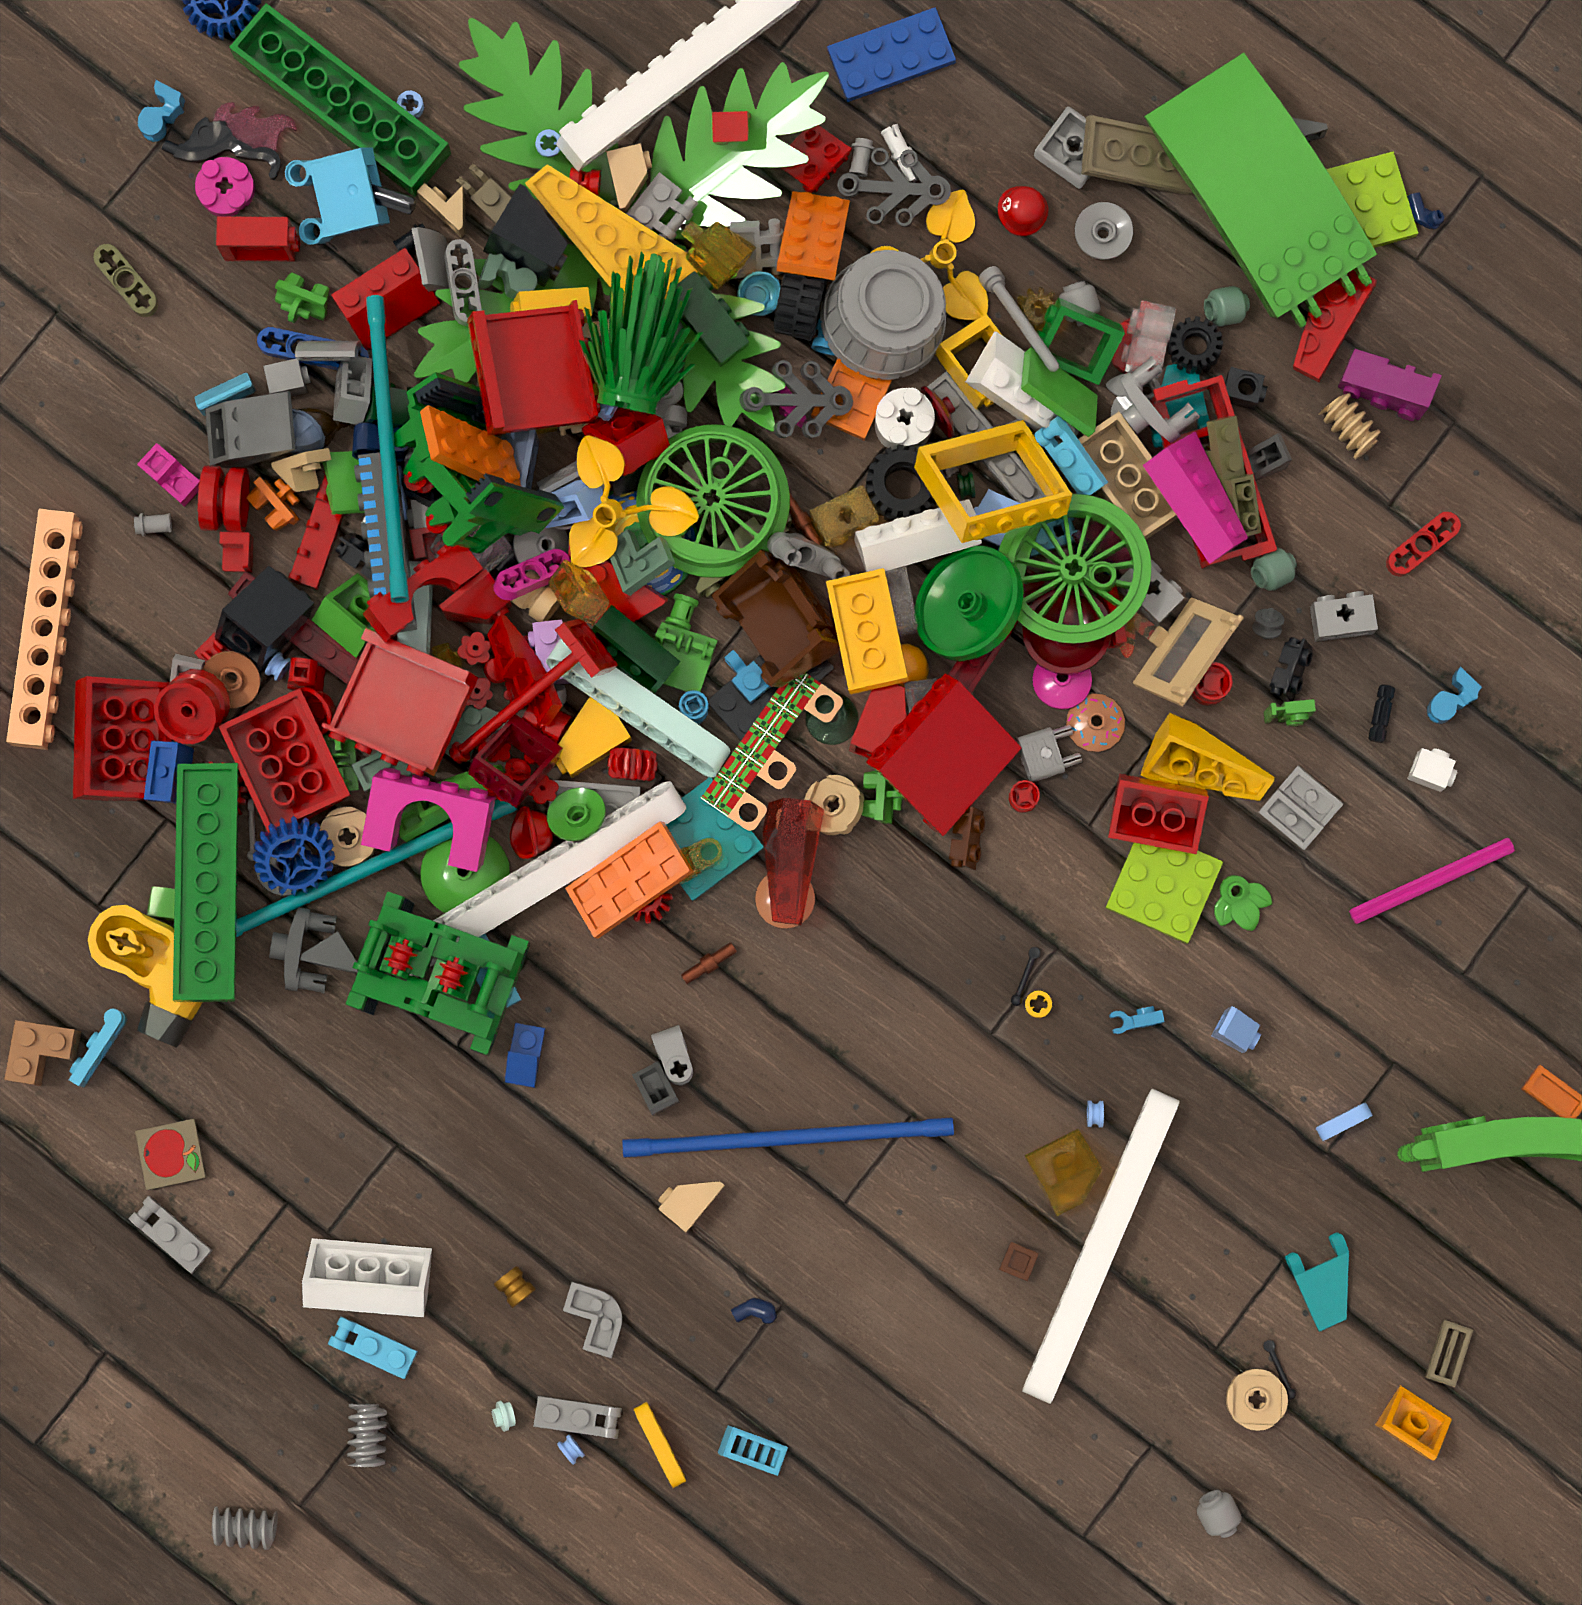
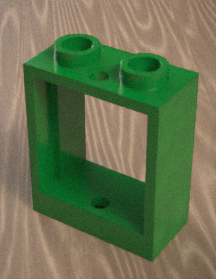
(1105, 350)

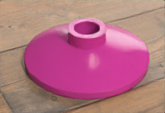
(1061, 694)

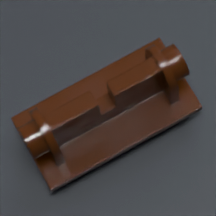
(967, 851)

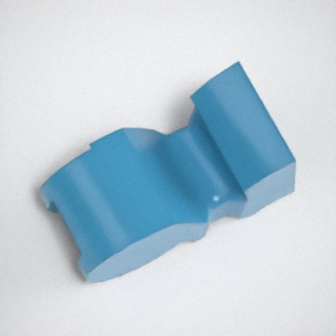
(153, 120)
(1444, 704)

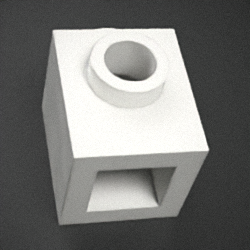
(1433, 769)

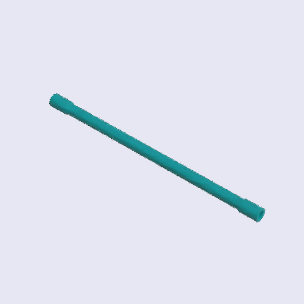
(397, 576)
(357, 873)

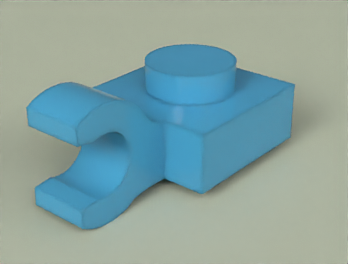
(748, 677)
(1144, 1018)

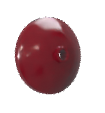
(1066, 657)

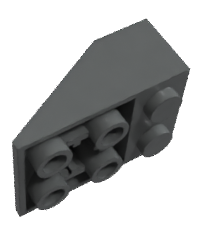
(250, 430)

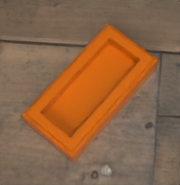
(1553, 1093)

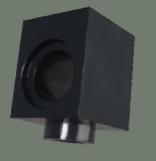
(1238, 376)

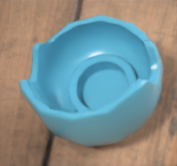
(761, 288)

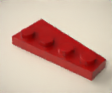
(1327, 332)

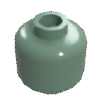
(1226, 306)
(1273, 569)

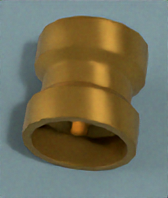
(514, 1286)

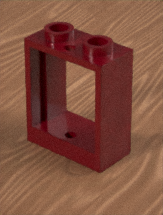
(519, 734)

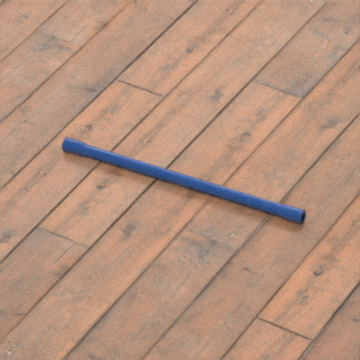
(927, 1128)

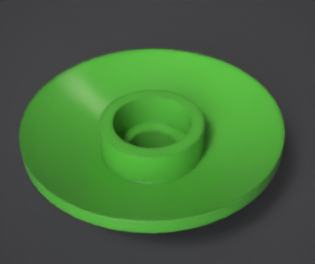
(572, 805)

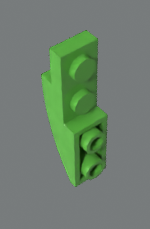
(425, 815)

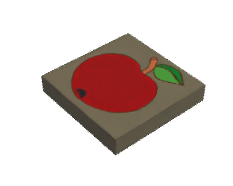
(170, 1154)

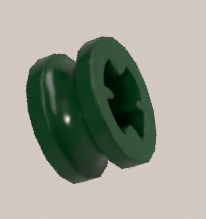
(966, 485)

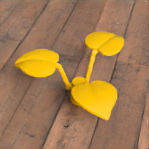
(955, 221)
(591, 540)

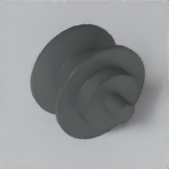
(1268, 623)

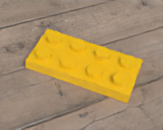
(867, 631)

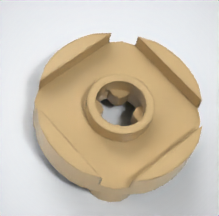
(850, 801)
(335, 824)
(1269, 1387)

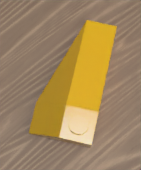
(1195, 758)

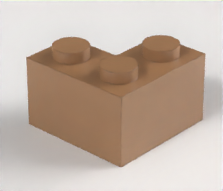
(32, 1045)

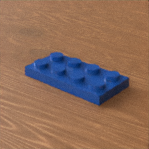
(891, 54)

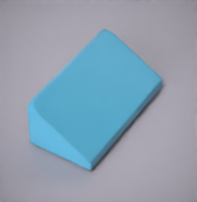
(230, 390)

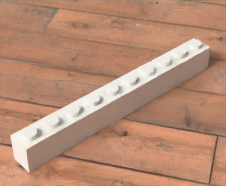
(668, 78)

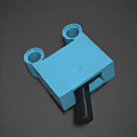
(346, 194)

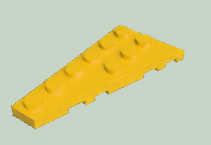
(602, 230)

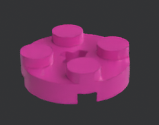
(215, 172)

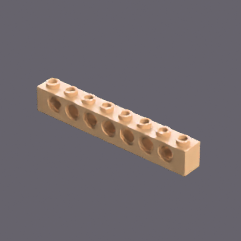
(48, 527)

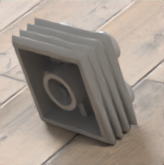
(1054, 147)

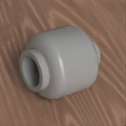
(1082, 296)
(1219, 1513)

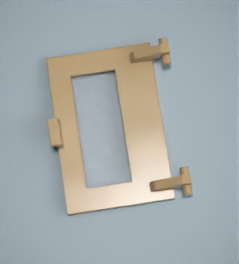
(1186, 650)

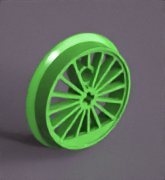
(1018, 545)
(702, 559)

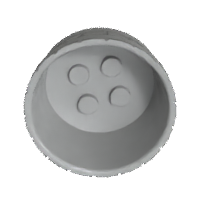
(884, 315)

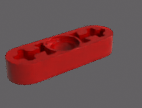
(1434, 524)

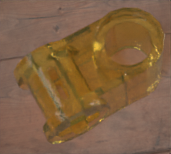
(694, 857)

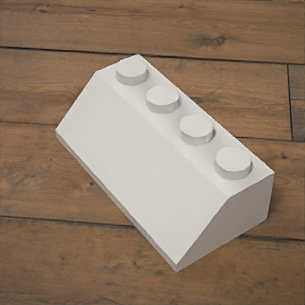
(1000, 379)
(910, 540)
(367, 1277)

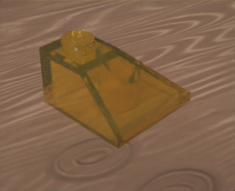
(1065, 1171)

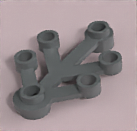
(899, 188)
(802, 399)

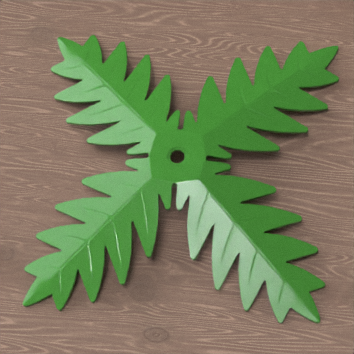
(532, 106)

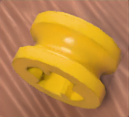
(1033, 996)

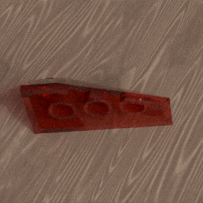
(790, 849)

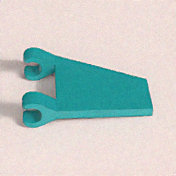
(1197, 401)
(1325, 1284)

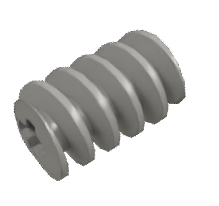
(367, 1435)
(243, 1528)

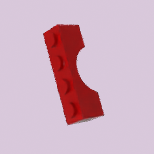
(450, 569)

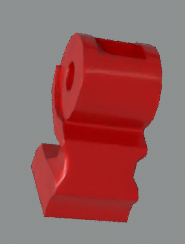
(305, 673)

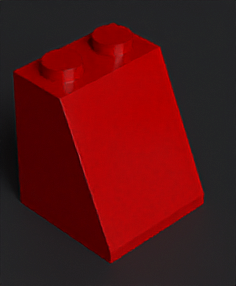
(880, 715)

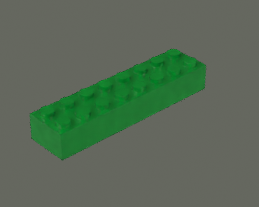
(339, 99)

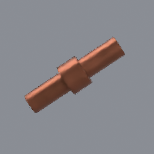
(803, 522)
(708, 963)

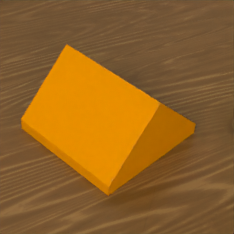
(1415, 1423)

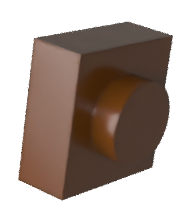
(1018, 1261)

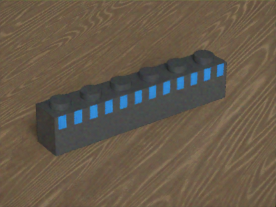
(374, 529)

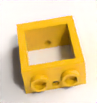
(946, 350)

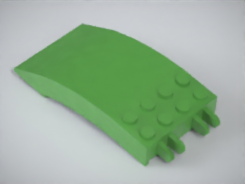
(1262, 188)
(1480, 1140)

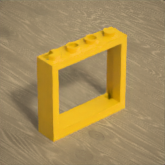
(980, 446)

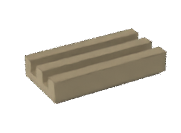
(1449, 1350)

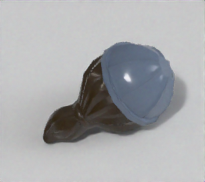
(314, 429)

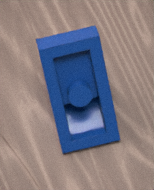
(524, 1055)

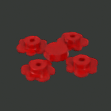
(491, 670)
(519, 771)

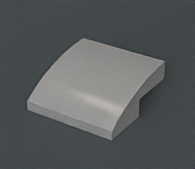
(430, 253)
(328, 350)
(1301, 807)

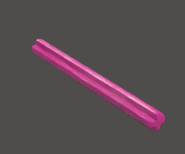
(1432, 880)

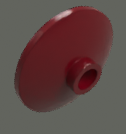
(942, 409)

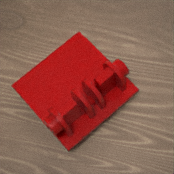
(824, 156)

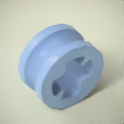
(417, 112)
(548, 134)
(278, 666)
(1095, 1114)
(571, 1449)

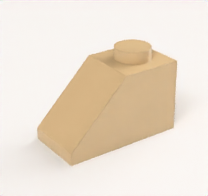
(628, 172)
(688, 1202)

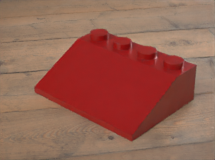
(114, 737)
(284, 760)

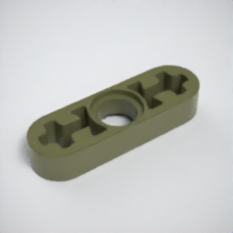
(106, 269)

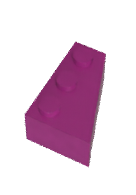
(1388, 385)

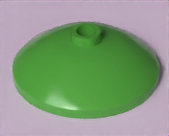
(447, 888)

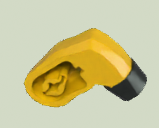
(143, 951)

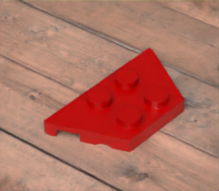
(632, 606)

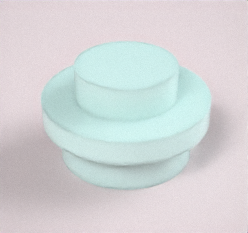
(503, 1415)

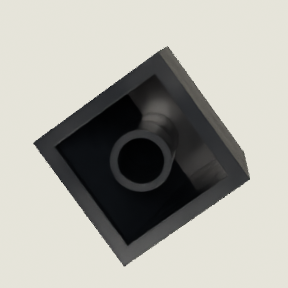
(528, 238)
(263, 617)

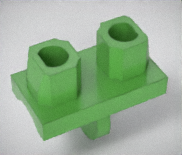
(301, 301)
(886, 798)

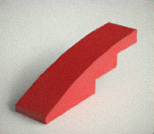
(522, 665)

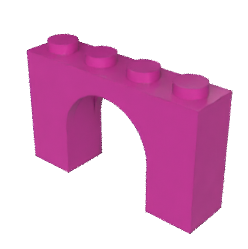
(468, 810)

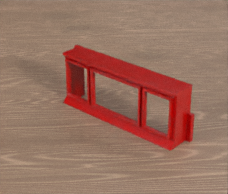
(1222, 408)

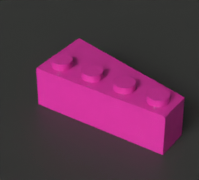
(1197, 496)

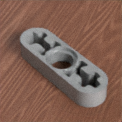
(467, 260)

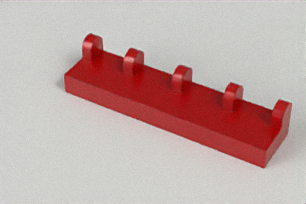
(316, 542)

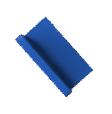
(162, 770)

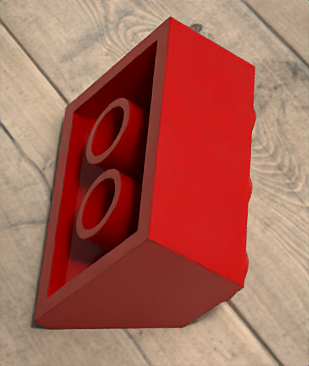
(403, 293)
(1158, 813)

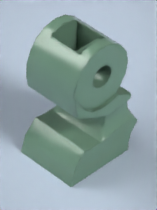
(513, 279)

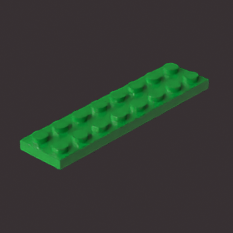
(206, 882)

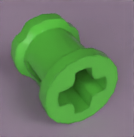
(682, 611)

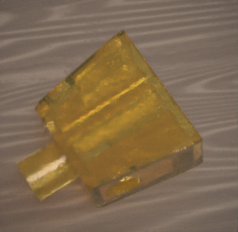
(716, 252)

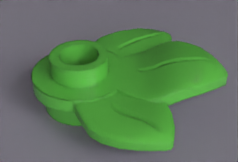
(1244, 905)

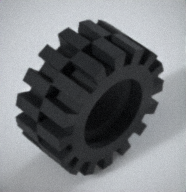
(1200, 329)

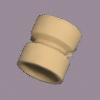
(541, 602)

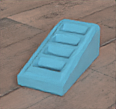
(728, 1441)

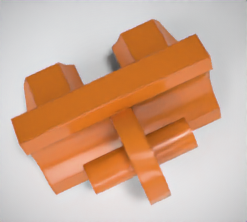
(282, 513)

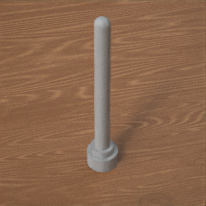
(994, 282)

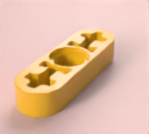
(659, 1444)

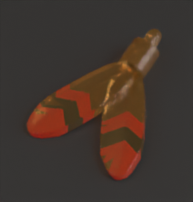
(1139, 624)

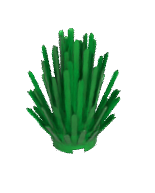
(637, 352)

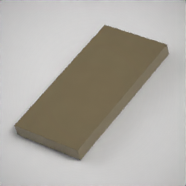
(1128, 155)

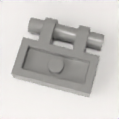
(656, 202)
(751, 232)

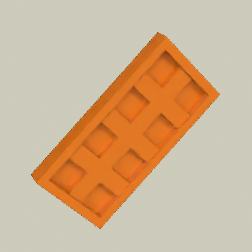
(813, 235)
(866, 396)
(467, 447)
(629, 879)

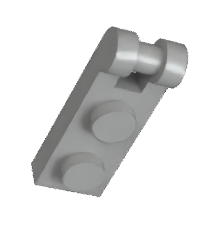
(171, 1235)
(576, 1417)

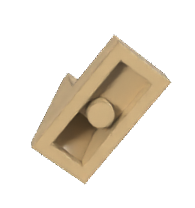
(449, 212)
(300, 469)

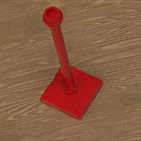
(585, 649)

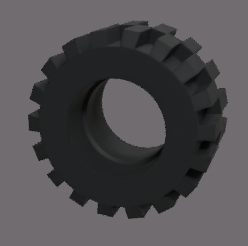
(799, 305)
(881, 499)

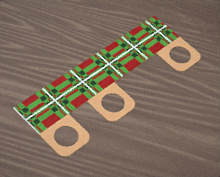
(758, 748)

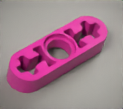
(525, 584)

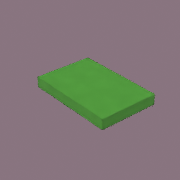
(1060, 393)

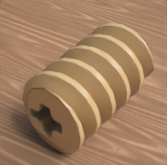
(1351, 425)

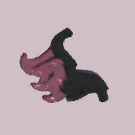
(237, 133)

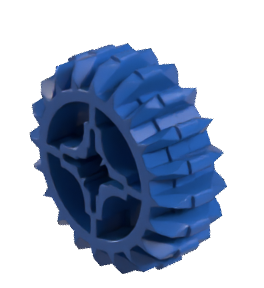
(229, 23)
(314, 865)

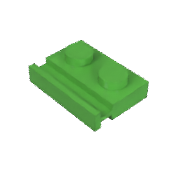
(1291, 712)

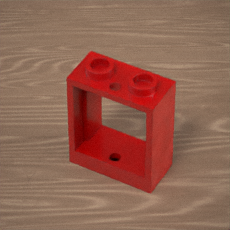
(257, 239)

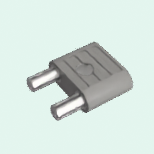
(1041, 753)

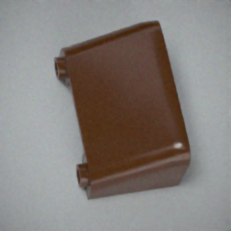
(778, 617)

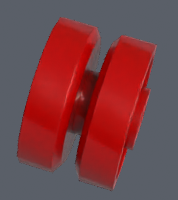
(223, 499)
(191, 706)

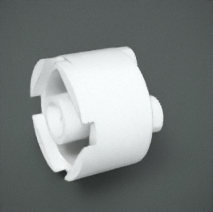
(906, 403)

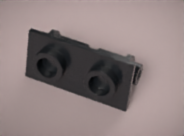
(353, 552)
(1297, 657)

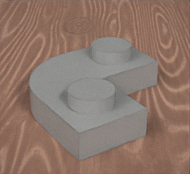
(604, 1317)

